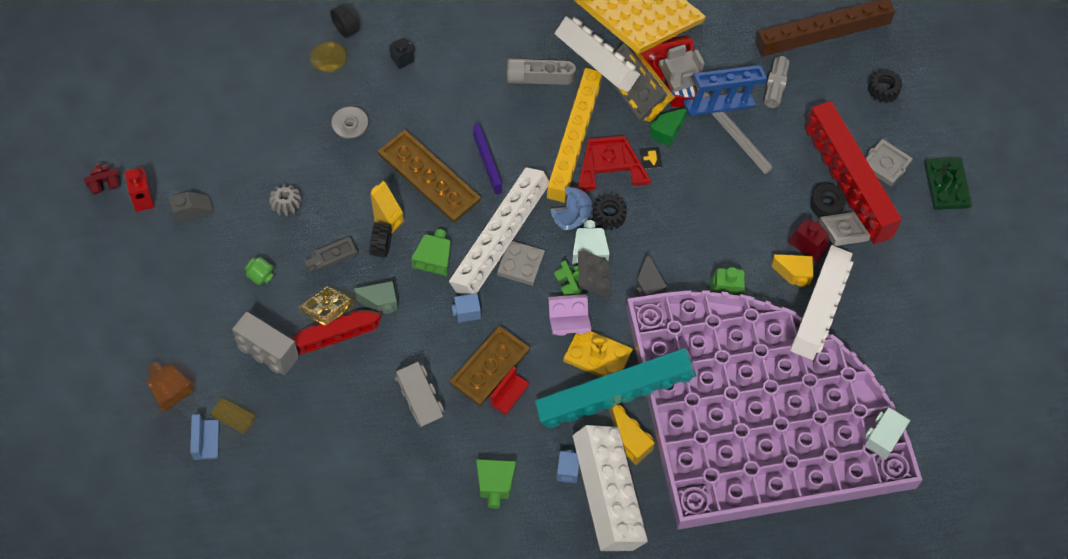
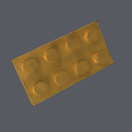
(489, 366)

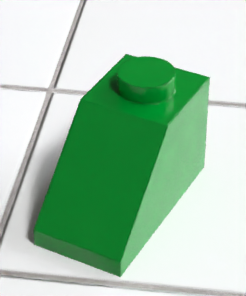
(667, 126)

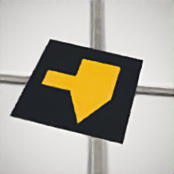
(650, 157)

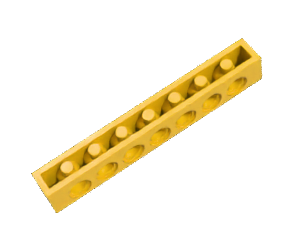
(574, 135)

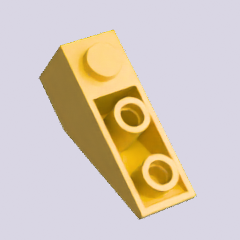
(386, 207)
(635, 441)

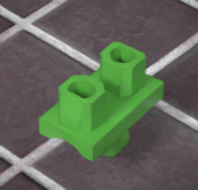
(566, 272)

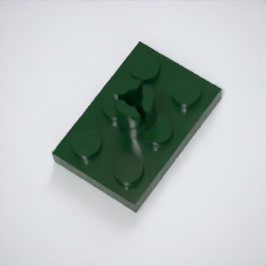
(947, 183)

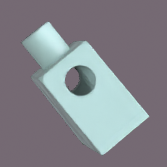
(591, 240)

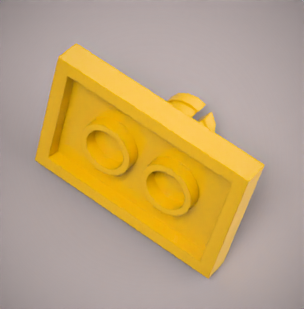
(597, 354)

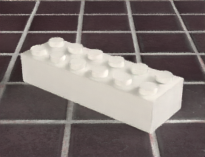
(609, 488)

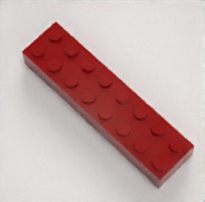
(852, 172)

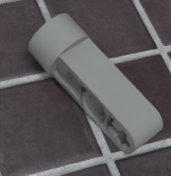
(540, 72)

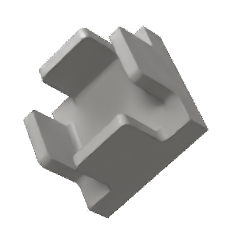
(680, 67)

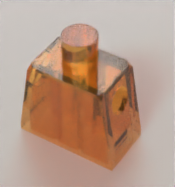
(168, 385)

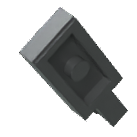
(331, 255)

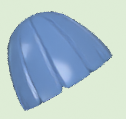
(576, 212)

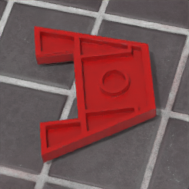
(608, 156)

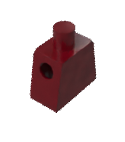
(810, 239)

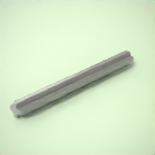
(742, 140)

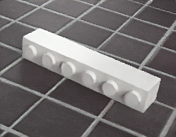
(597, 54)

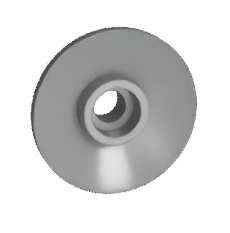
(349, 116)

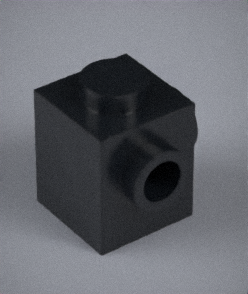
(402, 52)

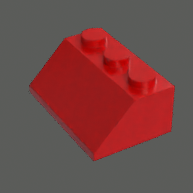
(661, 50)

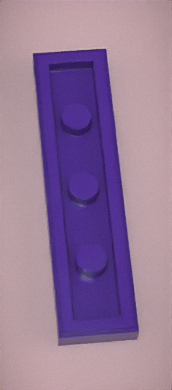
(487, 159)

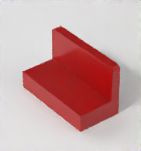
(508, 392)

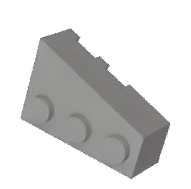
(419, 394)

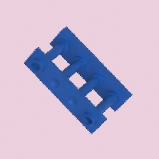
(720, 80)

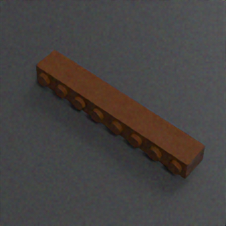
(824, 27)

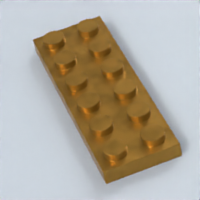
(429, 176)

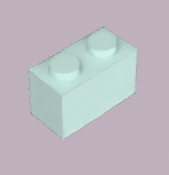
(887, 432)

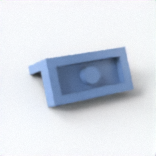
(204, 438)

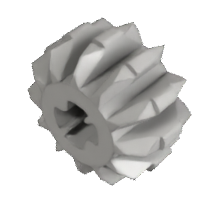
(285, 200)

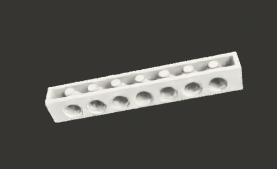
(499, 232)

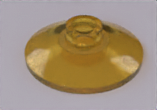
(328, 51)

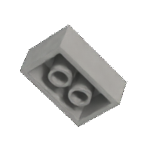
(265, 344)

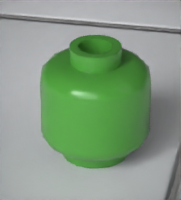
(259, 271)

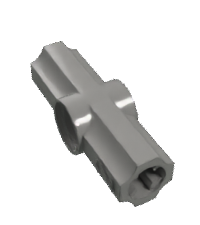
(776, 82)

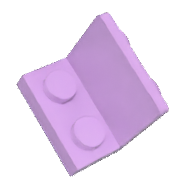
(569, 314)

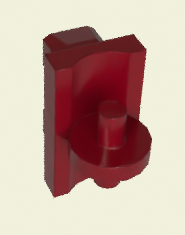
(94, 181)

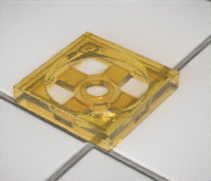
(327, 295)

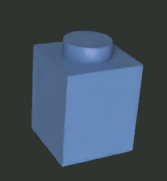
(466, 308)
(568, 466)

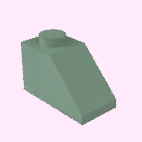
(378, 297)

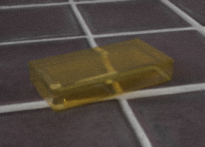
(233, 416)

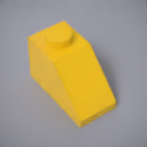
(794, 269)

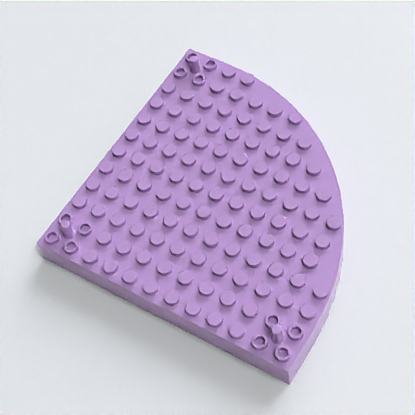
(760, 421)

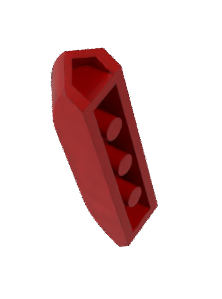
(338, 330)

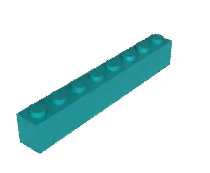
(616, 388)

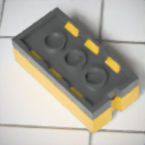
(648, 93)

